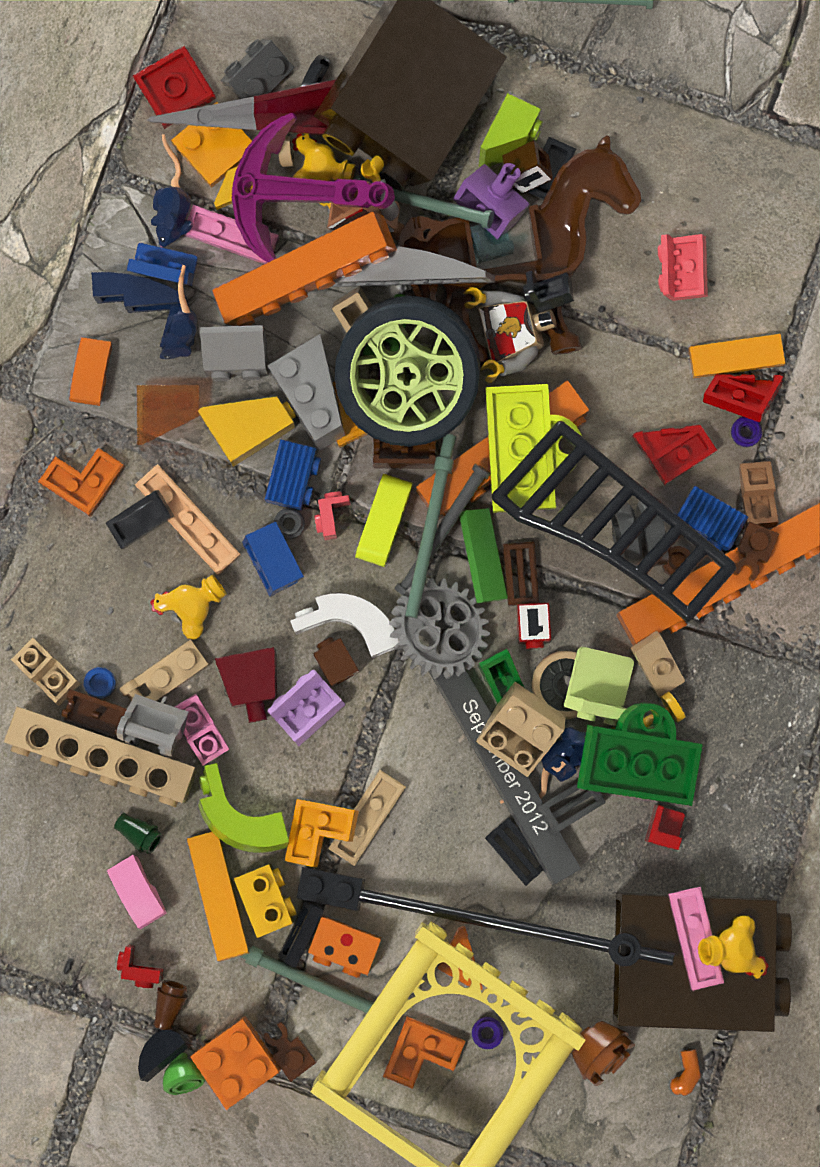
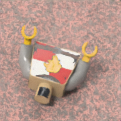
(510, 330)

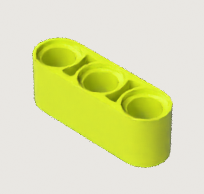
(383, 520)

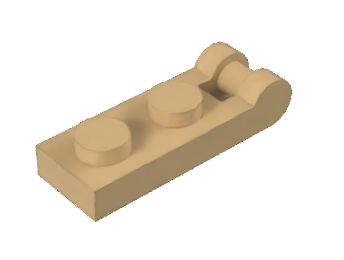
(168, 673)

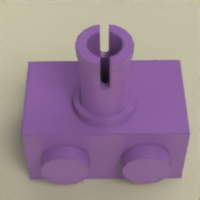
(494, 192)

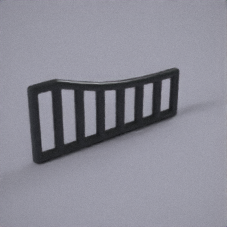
(613, 555)

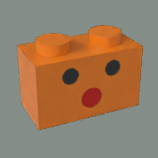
(344, 946)

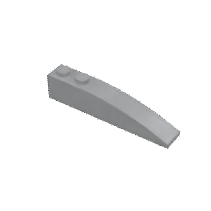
(415, 267)

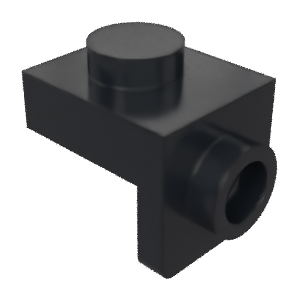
(550, 292)

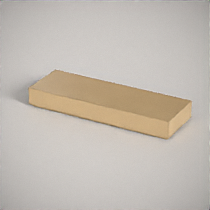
(373, 810)

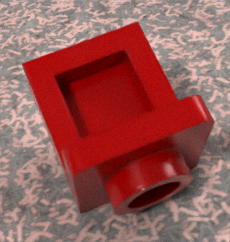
(142, 975)

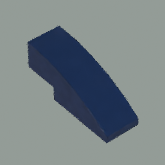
(136, 292)

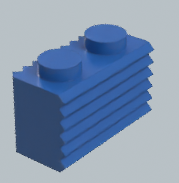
(292, 475)
(712, 518)

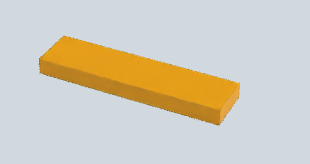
(218, 896)

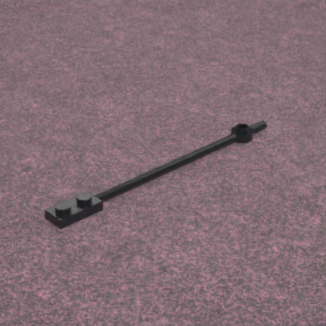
(349, 892)

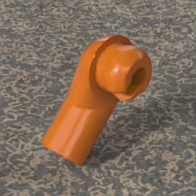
(690, 1076)

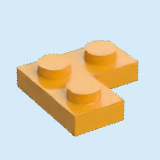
(314, 822)

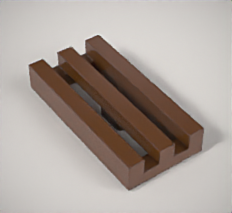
(520, 569)

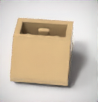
(521, 729)

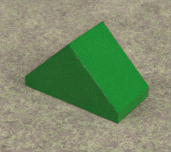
(499, 674)

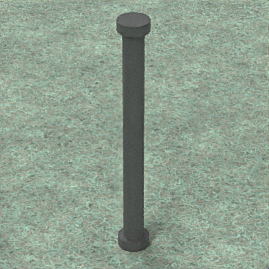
(449, 519)

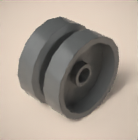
(645, 541)

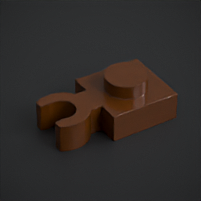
(756, 546)
(292, 1055)

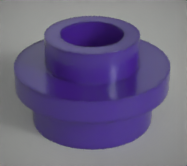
(754, 426)
(489, 1043)

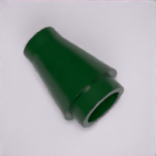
(139, 833)

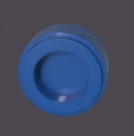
(99, 683)

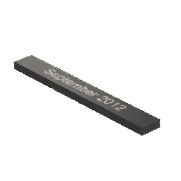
(511, 784)

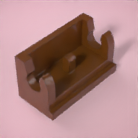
(403, 457)
(93, 713)

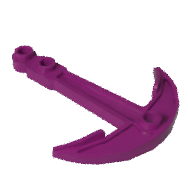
(270, 188)

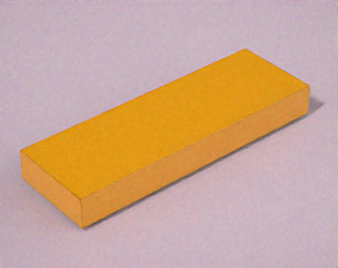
(736, 356)

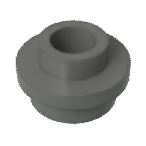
(290, 513)

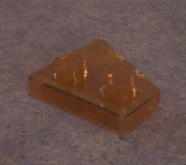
(164, 409)

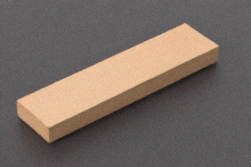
(190, 521)

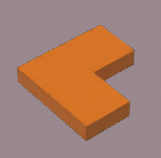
(86, 488)
(421, 1042)

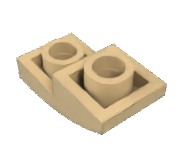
(45, 671)

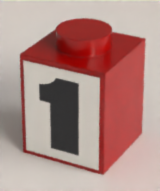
(533, 625)

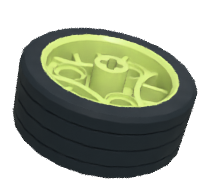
(377, 415)

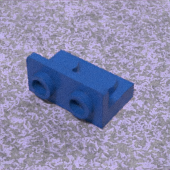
(163, 263)

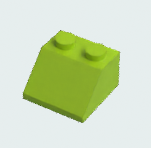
(512, 128)

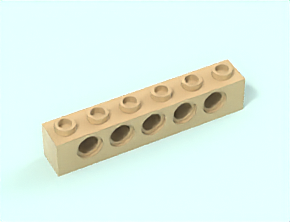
(27, 723)

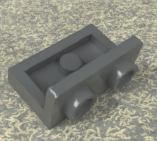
(258, 70)

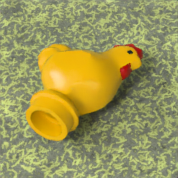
(320, 161)
(190, 604)
(734, 949)

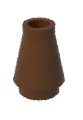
(169, 1002)

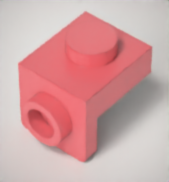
(325, 520)

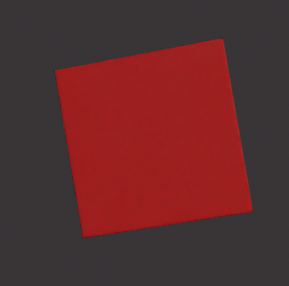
(174, 84)

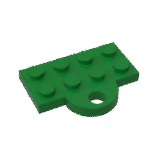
(640, 758)

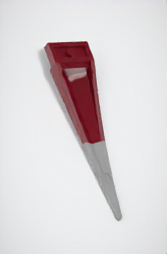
(258, 111)

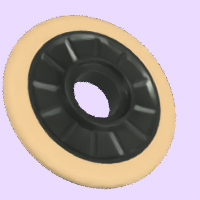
(546, 678)

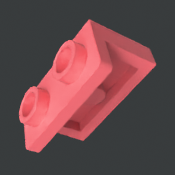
(683, 267)

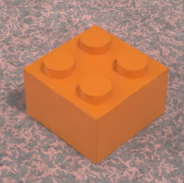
(235, 1062)

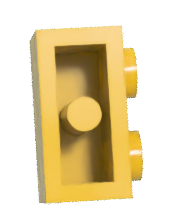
(265, 900)

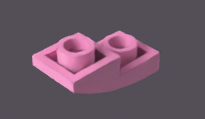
(201, 731)
(136, 892)

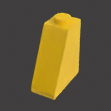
(247, 425)

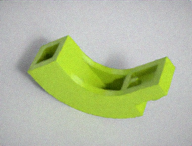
(235, 829)

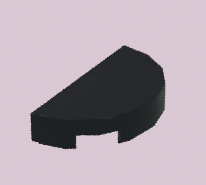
(316, 71)
(160, 1051)

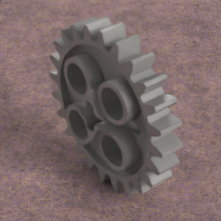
(465, 633)

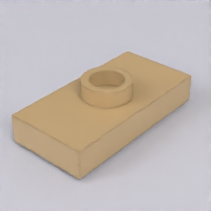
(657, 664)

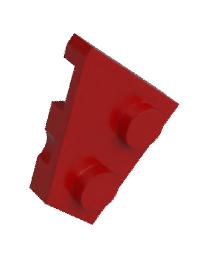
(674, 450)

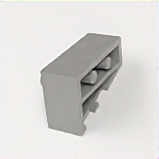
(309, 389)

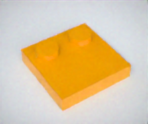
(211, 150)

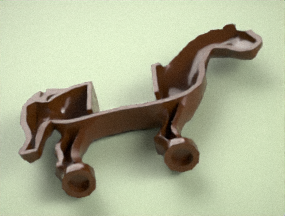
(555, 231)

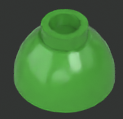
(182, 1076)

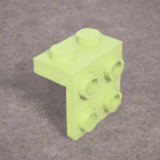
(599, 685)

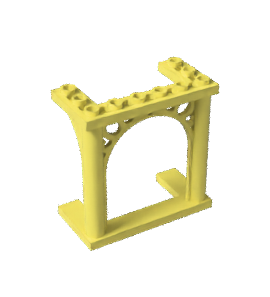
(430, 949)

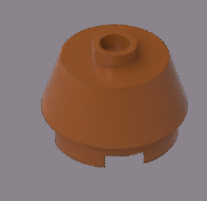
(602, 1051)

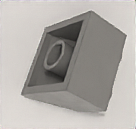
(234, 352)

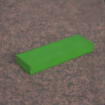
(483, 555)

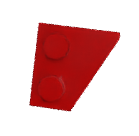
(743, 394)

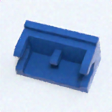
(272, 558)

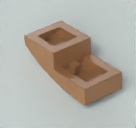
(758, 493)

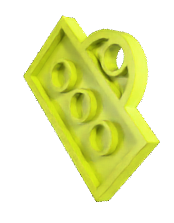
(516, 423)

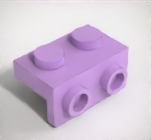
(305, 707)

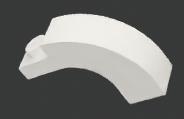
(354, 611)

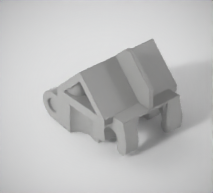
(153, 723)

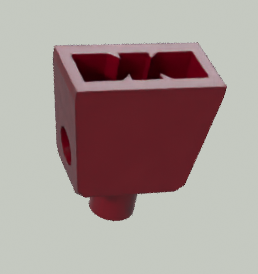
(250, 680)

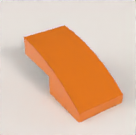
(90, 371)

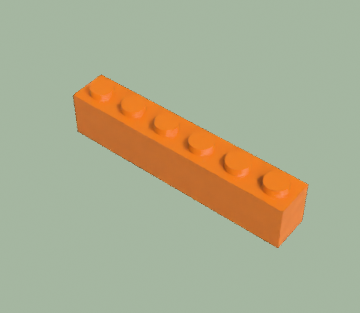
(305, 270)
(562, 401)

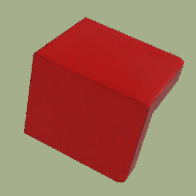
(665, 827)

